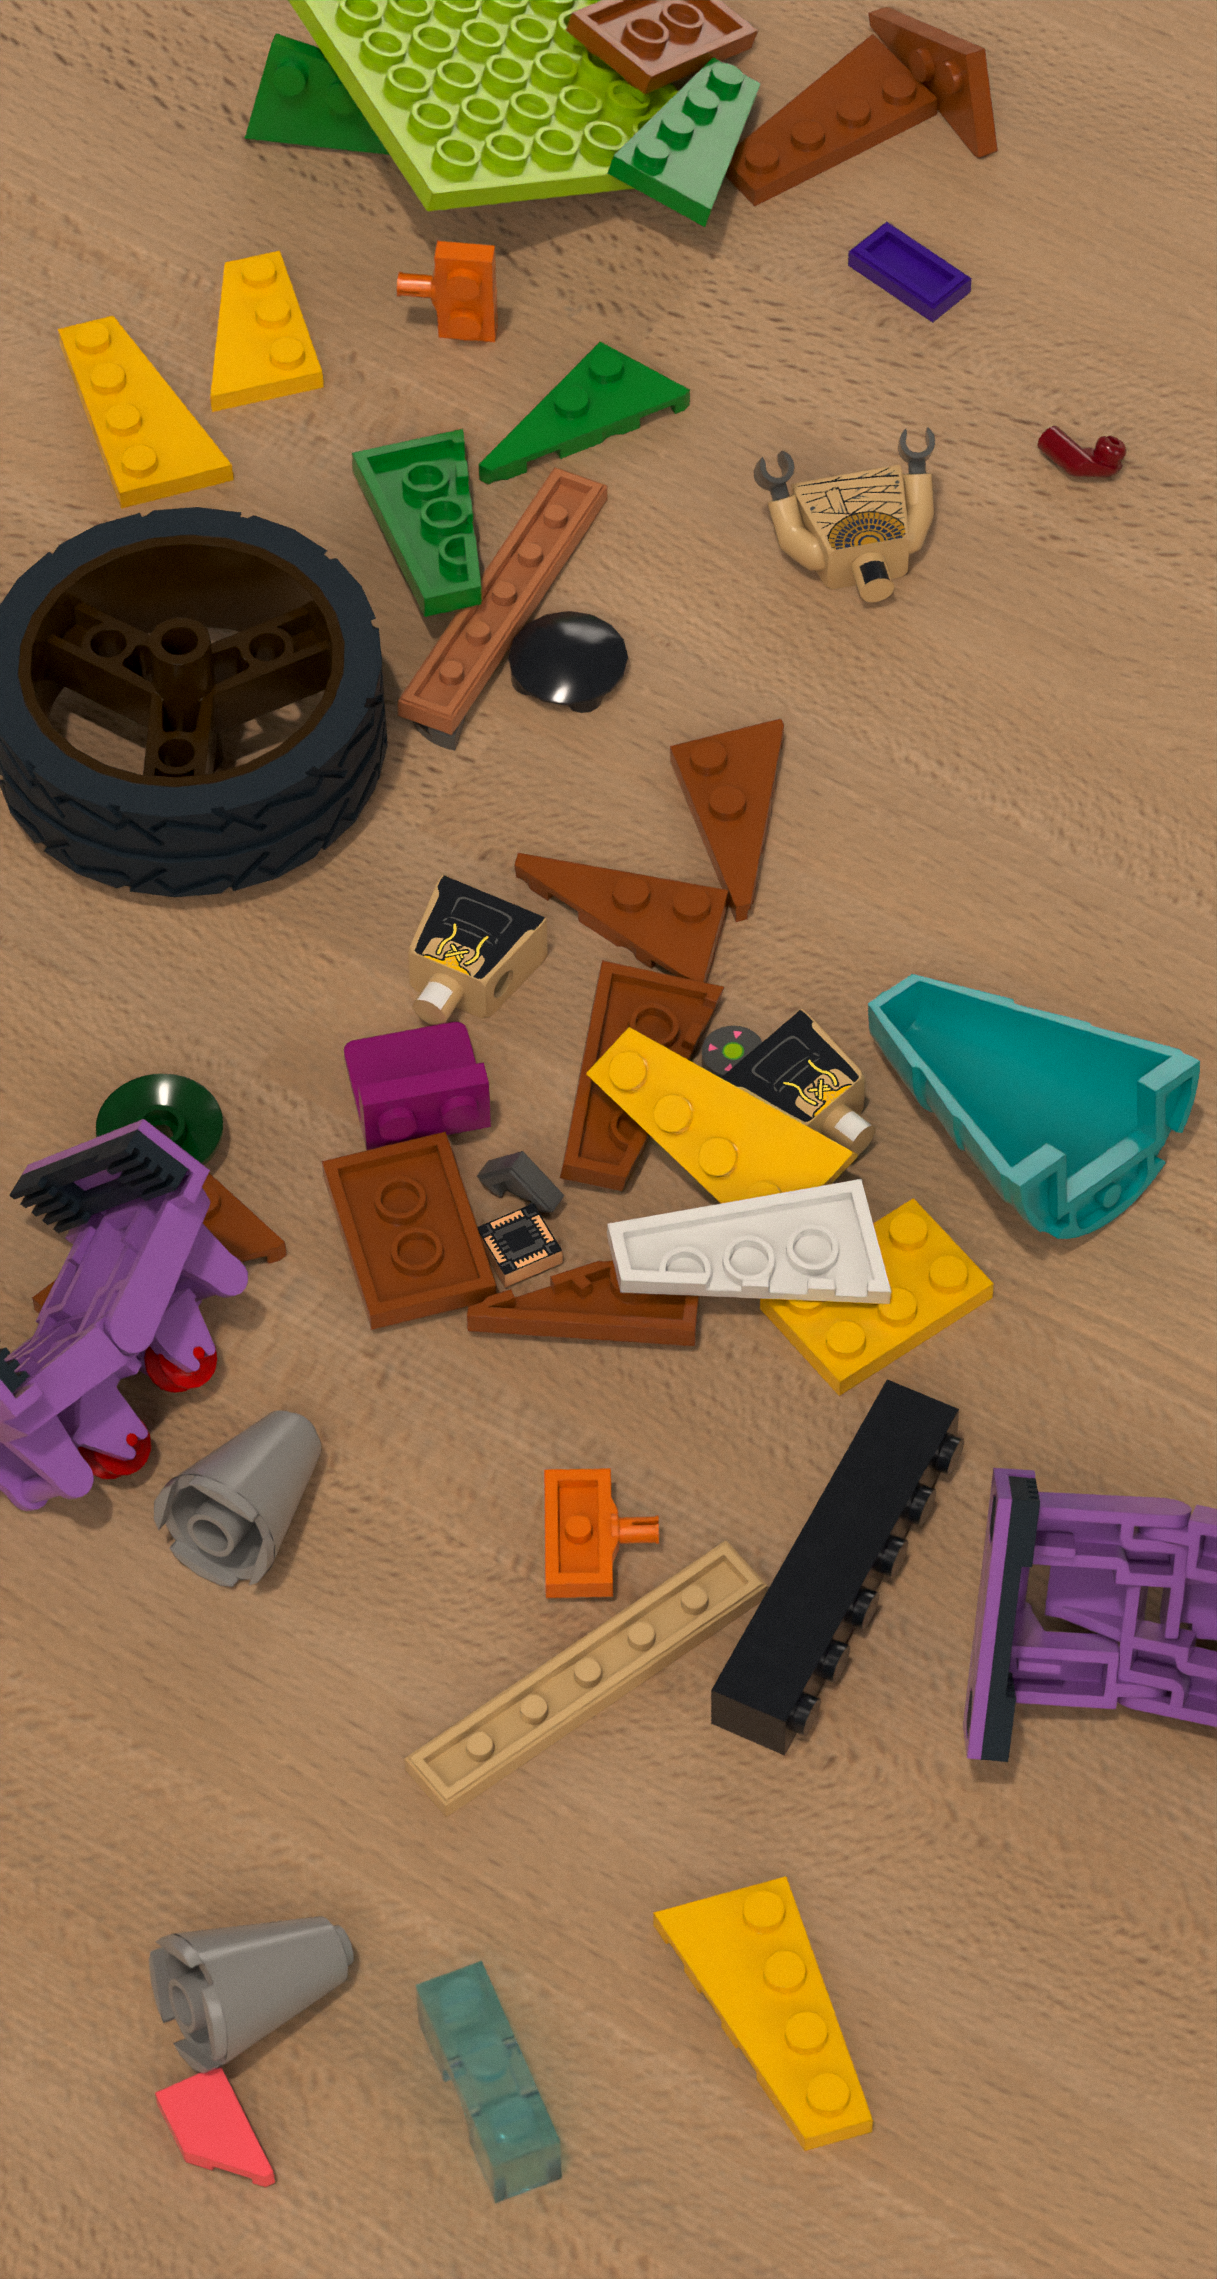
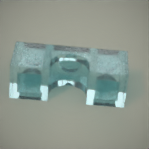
(496, 2090)

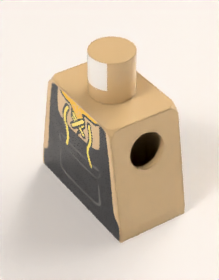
(472, 952)
(808, 1080)

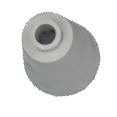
(240, 1499)
(244, 1982)

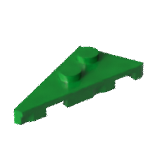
(593, 401)

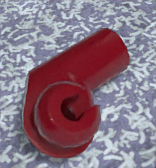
(1083, 461)

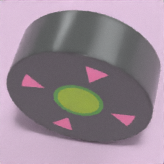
(727, 1047)

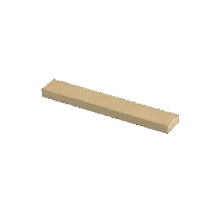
(585, 1678)

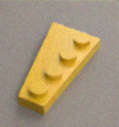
(138, 421)
(714, 1128)
(772, 2003)

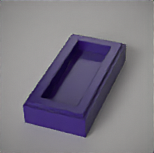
(909, 272)

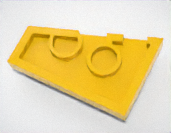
(261, 336)

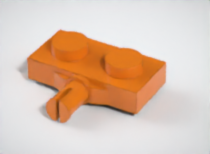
(460, 290)
(586, 1532)

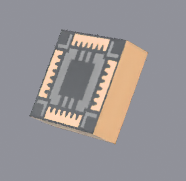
(520, 1245)

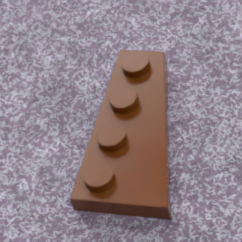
(834, 119)
(666, 1008)

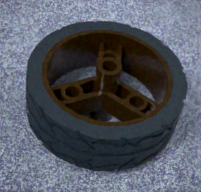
(86, 627)

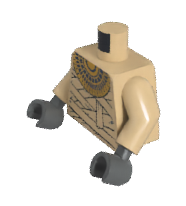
(854, 523)

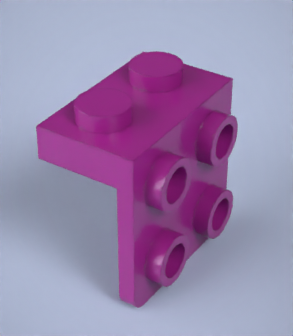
(417, 1084)

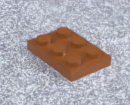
(660, 39)
(408, 1230)

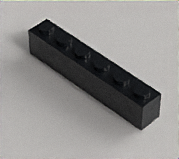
(836, 1567)

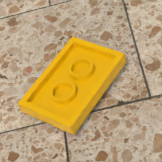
(929, 1287)

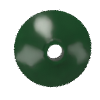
(172, 1105)

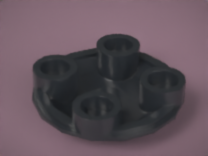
(568, 660)

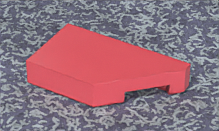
(213, 2127)

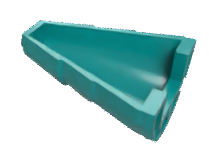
(1037, 1099)

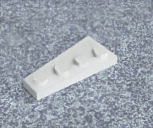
(764, 1247)

